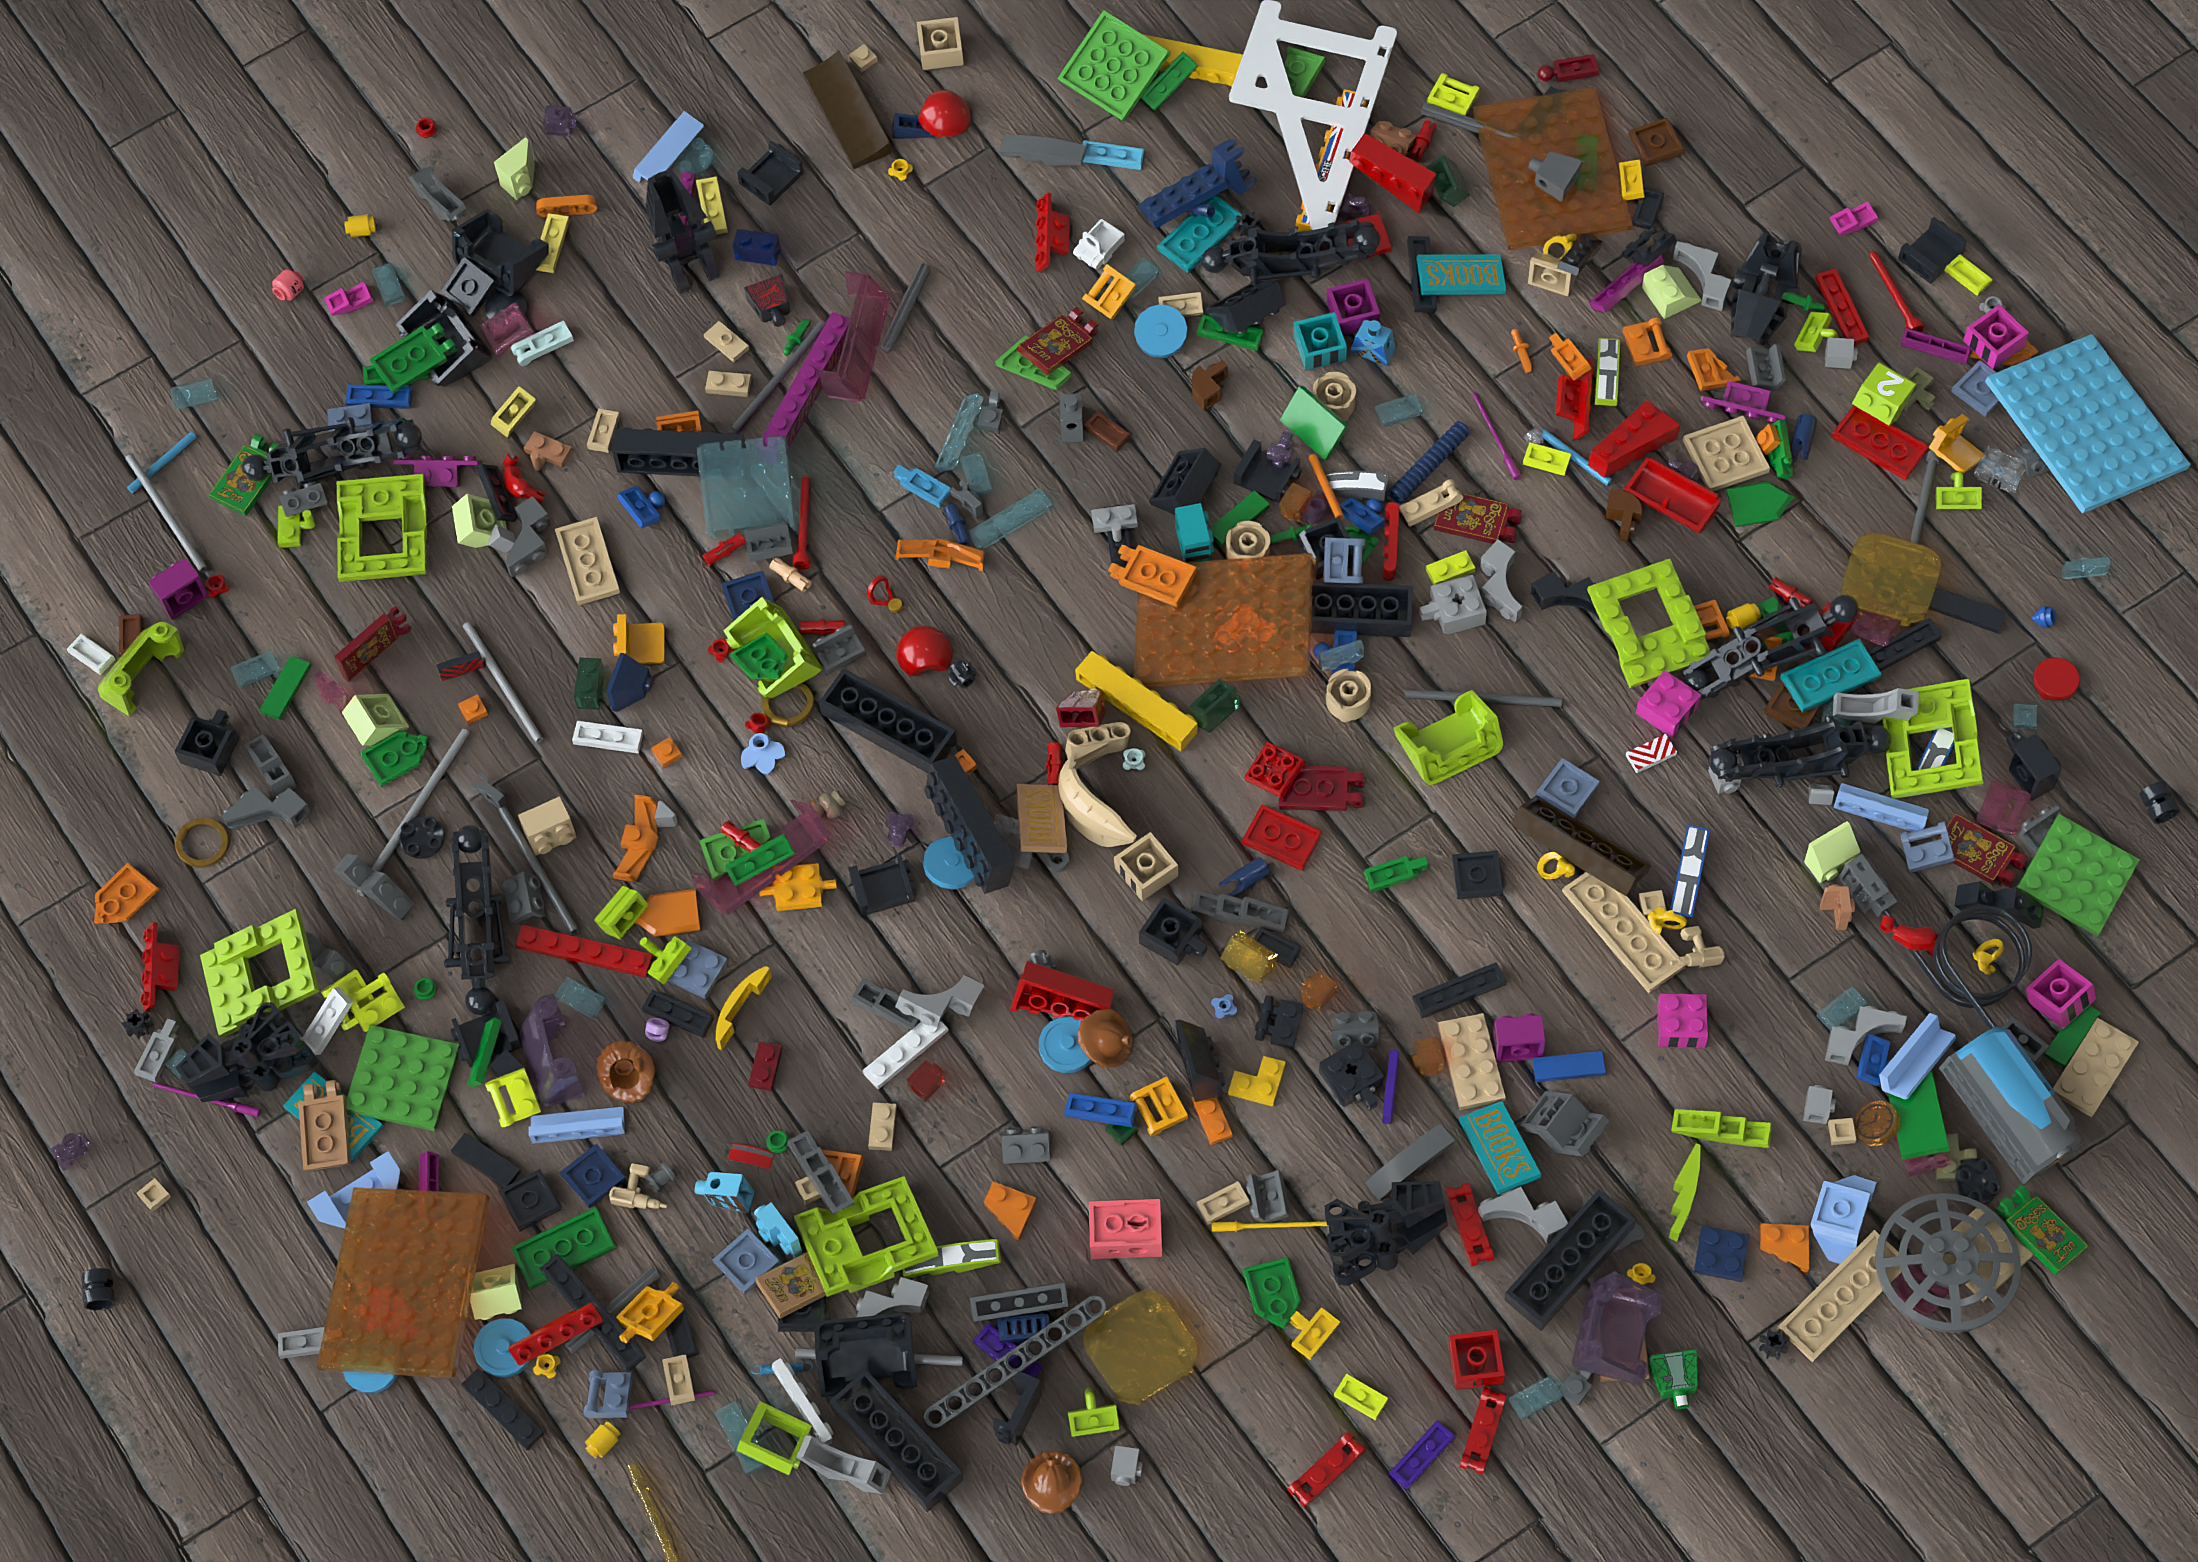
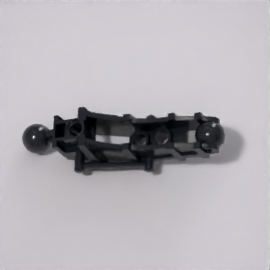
(1313, 250)
(280, 463)
(1842, 609)
(1774, 759)
(471, 840)

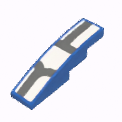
(1937, 749)
(1689, 871)

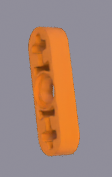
(566, 205)

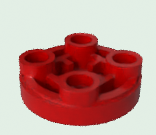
(2056, 679)

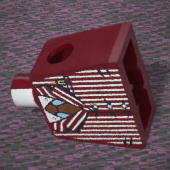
(1082, 709)

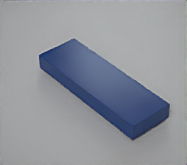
(378, 396)
(1569, 1066)
(1101, 1109)

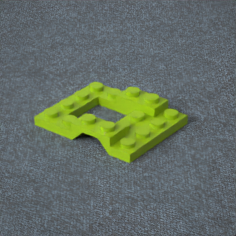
(382, 500)
(1666, 649)
(1938, 708)
(230, 976)
(837, 1252)

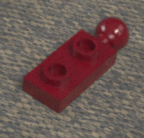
(1570, 69)

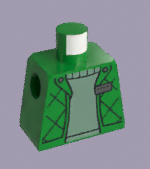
(1675, 1375)

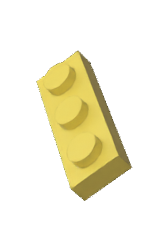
(712, 204)
(554, 235)

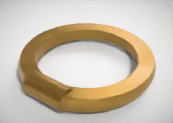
(786, 722)
(181, 835)

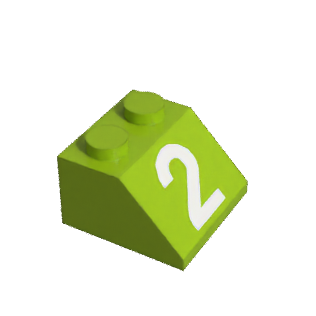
(1884, 394)

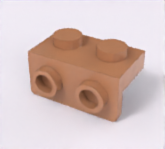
(1394, 137)
(1838, 899)

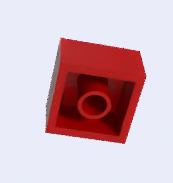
(1476, 1359)

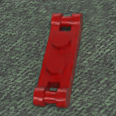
(1390, 549)
(1469, 1224)
(1483, 1430)
(1327, 1469)

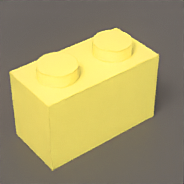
(513, 411)

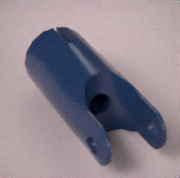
(1803, 436)
(1247, 875)

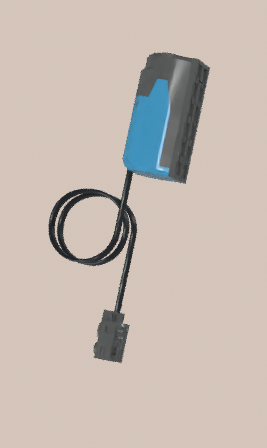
(1993, 1070)

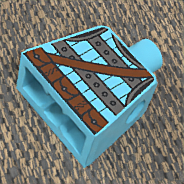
(726, 1191)

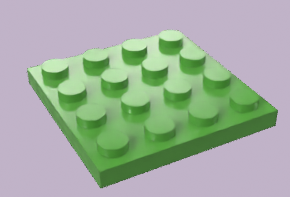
(1113, 66)
(2078, 874)
(402, 1078)

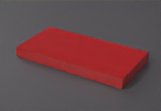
(1880, 442)

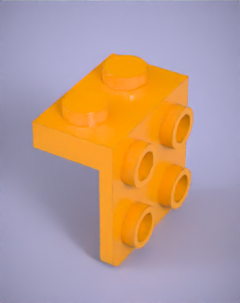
(1953, 447)
(640, 641)

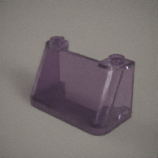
(552, 1079)
(1615, 1328)

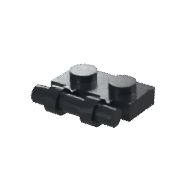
(1649, 246)
(1286, 1023)

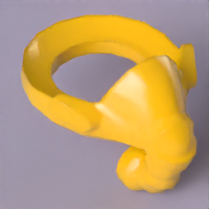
(1566, 241)
(1563, 866)
(1659, 916)
(1984, 958)

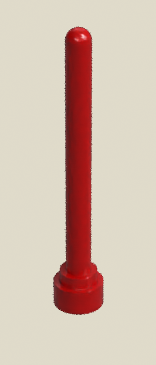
(1912, 322)
(801, 559)

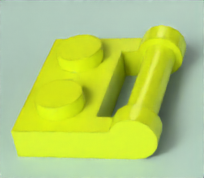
(1452, 99)
(349, 984)
(378, 1008)
(520, 1094)

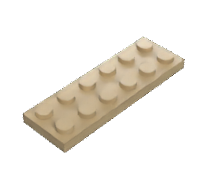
(1624, 930)
(1838, 1299)

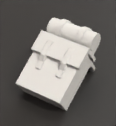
(1099, 244)

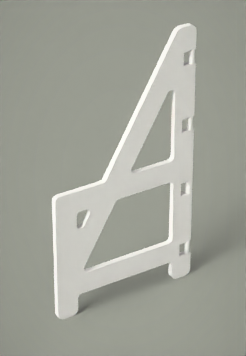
(1264, 60)

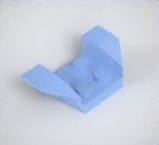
(335, 1209)
(1841, 1215)

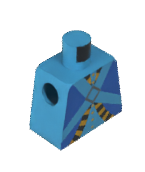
(1374, 342)

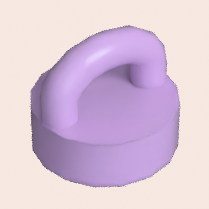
(658, 1027)

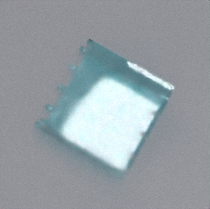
(746, 484)

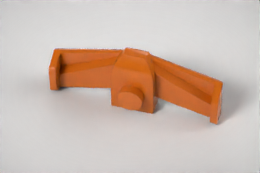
(940, 552)
(638, 839)

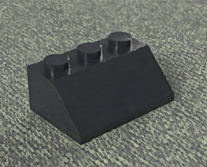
(1247, 306)
(1185, 480)
(1199, 1061)

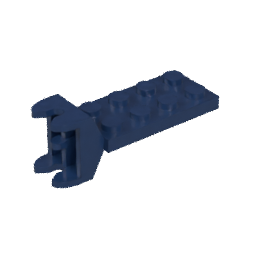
(1199, 185)

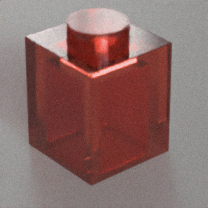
(926, 1080)

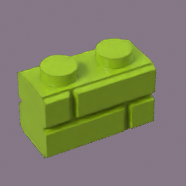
(621, 912)

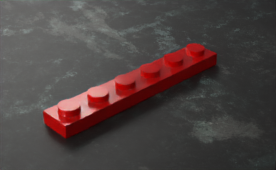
(584, 951)

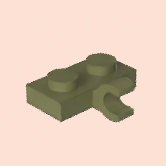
(1919, 393)
(1955, 1157)

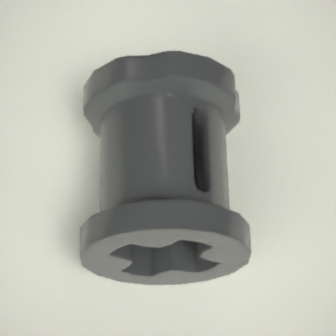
(660, 1177)

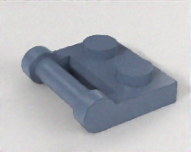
(1337, 560)
(1930, 853)
(616, 1394)

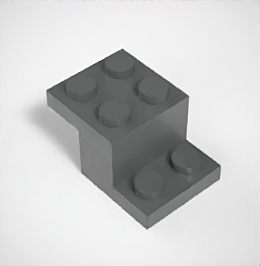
(1564, 1123)

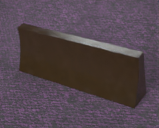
(847, 111)
(1580, 845)

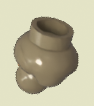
(831, 803)

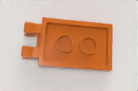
(1153, 574)

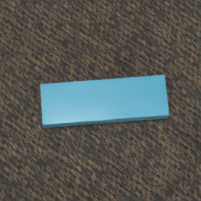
(1114, 155)

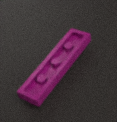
(1622, 285)

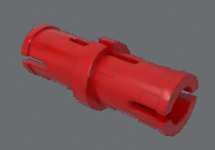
(1422, 140)
(736, 541)
(1788, 592)
(820, 627)
(1054, 762)
(740, 837)

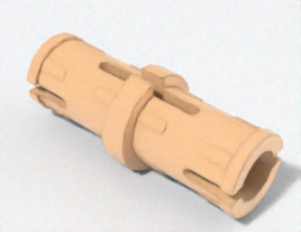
(790, 574)

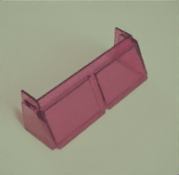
(862, 336)
(804, 834)

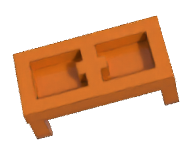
(680, 422)

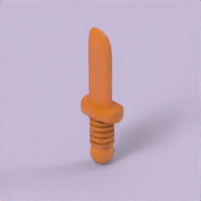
(1521, 349)

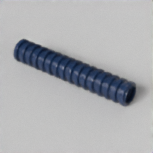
(1428, 462)

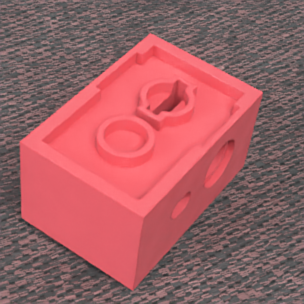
(1125, 1229)

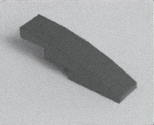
(1044, 149)
(1238, 911)
(1410, 1161)
(820, 1172)

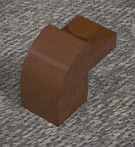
(1204, 384)
(1625, 508)

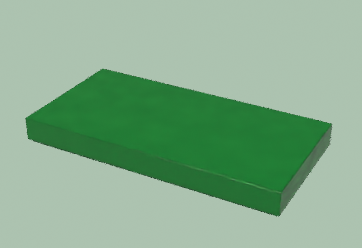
(1921, 1121)
(575, 1241)

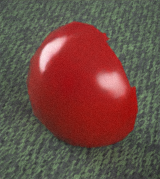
(945, 114)
(923, 650)

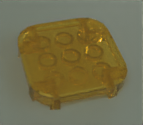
(1892, 577)
(1140, 1346)

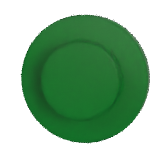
(425, 989)
(777, 1141)

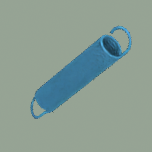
(767, 1368)

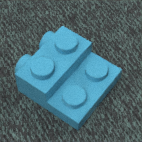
(776, 1230)

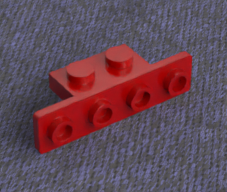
(1051, 232)
(1574, 400)
(160, 967)
(555, 1333)

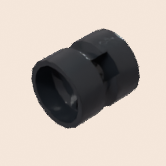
(2159, 802)
(98, 1289)

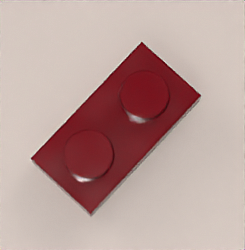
(765, 1066)

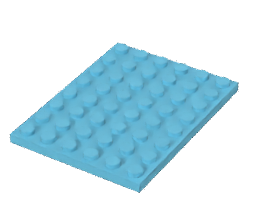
(2087, 423)

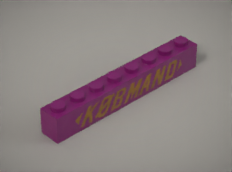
(807, 382)

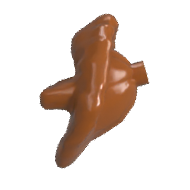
(1105, 1038)
(625, 1071)
(1052, 1481)

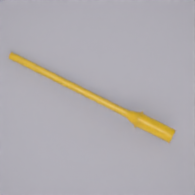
(1236, 1226)

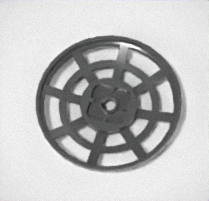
(1948, 1275)

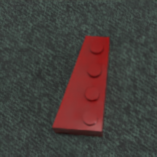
(1394, 172)
(1636, 436)
(1058, 993)

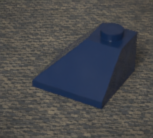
(628, 683)

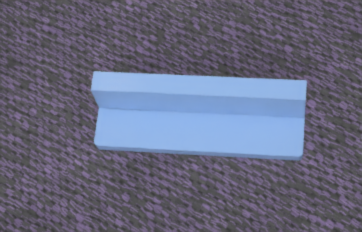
(668, 147)
(1881, 808)
(1916, 1058)
(577, 1125)

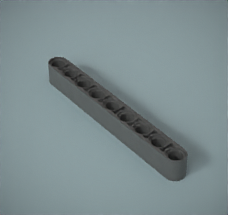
(1003, 1363)

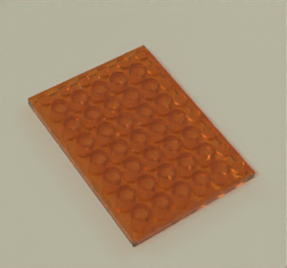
(1561, 124)
(1231, 625)
(403, 1282)

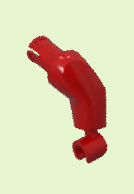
(516, 484)
(1913, 939)

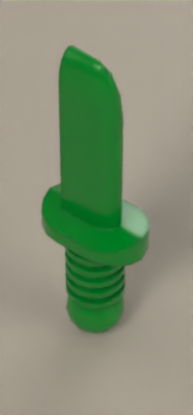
(1806, 303)
(795, 339)
(1288, 534)

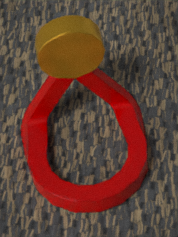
(895, 605)

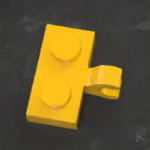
(1313, 1332)

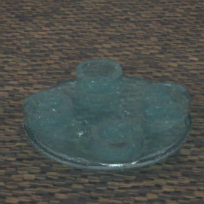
(695, 158)

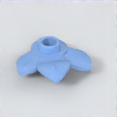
(763, 756)

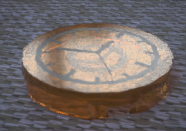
(1876, 1123)

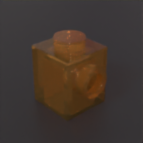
(1294, 502)
(1317, 990)
(1428, 1056)

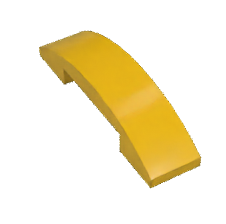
(755, 982)

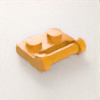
(1115, 294)
(1166, 1103)

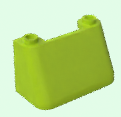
(770, 618)
(157, 641)
(1453, 741)

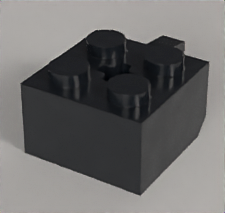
(1313, 541)
(207, 743)
(2033, 764)
(1174, 945)
(1338, 1072)

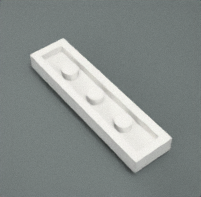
(903, 1053)
(798, 1395)

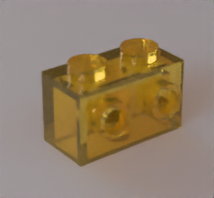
(1249, 957)

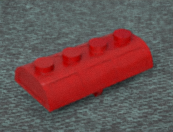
(1674, 495)

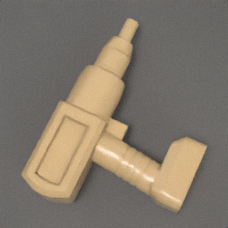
(1701, 955)
(631, 1196)

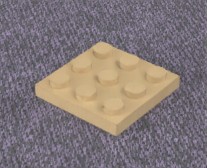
(1726, 454)
(1985, 1268)

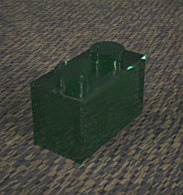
(1449, 181)
(589, 683)
(1215, 705)

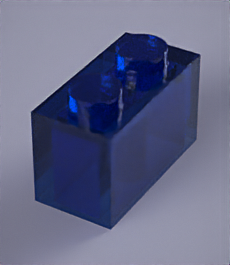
(756, 247)

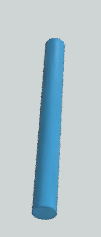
(1574, 456)
(167, 457)

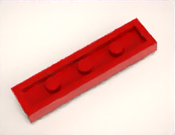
(1841, 306)

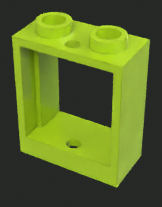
(781, 1420)

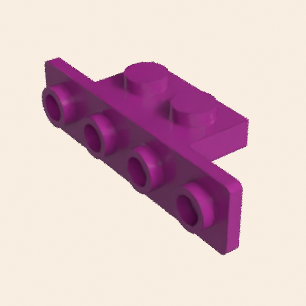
(1745, 399)
(438, 472)

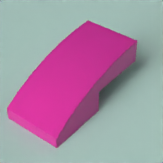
(1855, 219)
(350, 300)

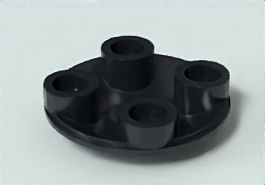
(498, 302)
(421, 837)
(1977, 1180)

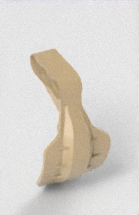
(1081, 807)

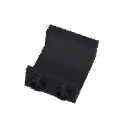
(1932, 250)
(1261, 475)
(470, 1034)

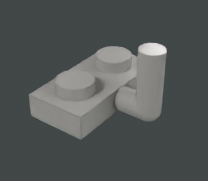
(1114, 520)

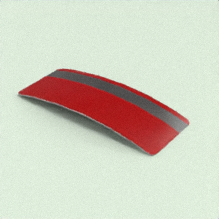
(751, 1155)

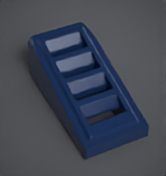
(906, 132)
(1033, 1320)

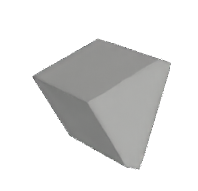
(501, 539)
(1820, 794)
(665, 816)

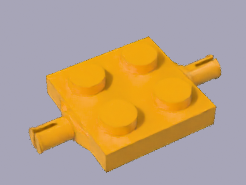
(799, 888)
(649, 1313)

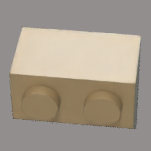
(1544, 274)

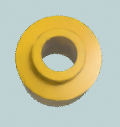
(360, 225)
(1743, 616)
(602, 1440)

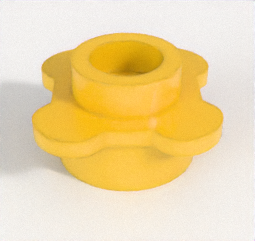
(900, 164)
(1641, 1273)
(544, 1359)

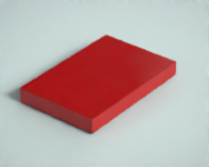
(1282, 837)

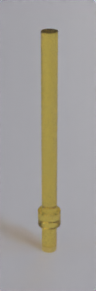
(640, 1488)

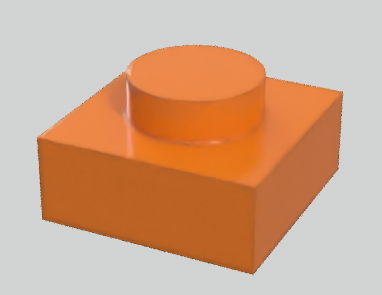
(1768, 439)
(472, 709)
(666, 752)
(966, 762)

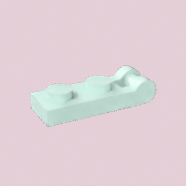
(542, 343)

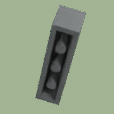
(1018, 1301)

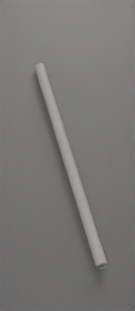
(418, 804)

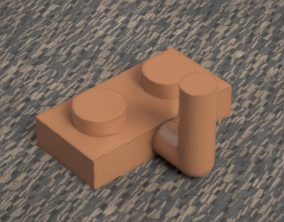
(546, 449)

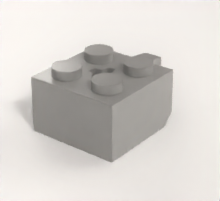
(1455, 605)

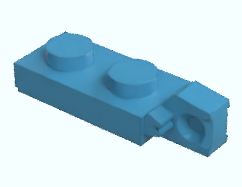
(923, 485)

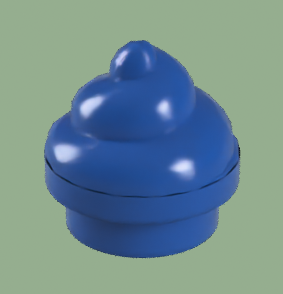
(2045, 617)

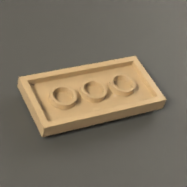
(587, 561)
(1471, 1061)
(2094, 1067)

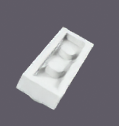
(607, 737)
(327, 1020)

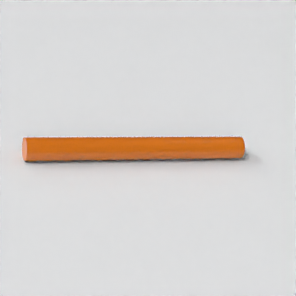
(1326, 486)

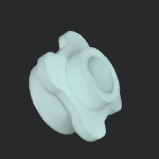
(1135, 753)

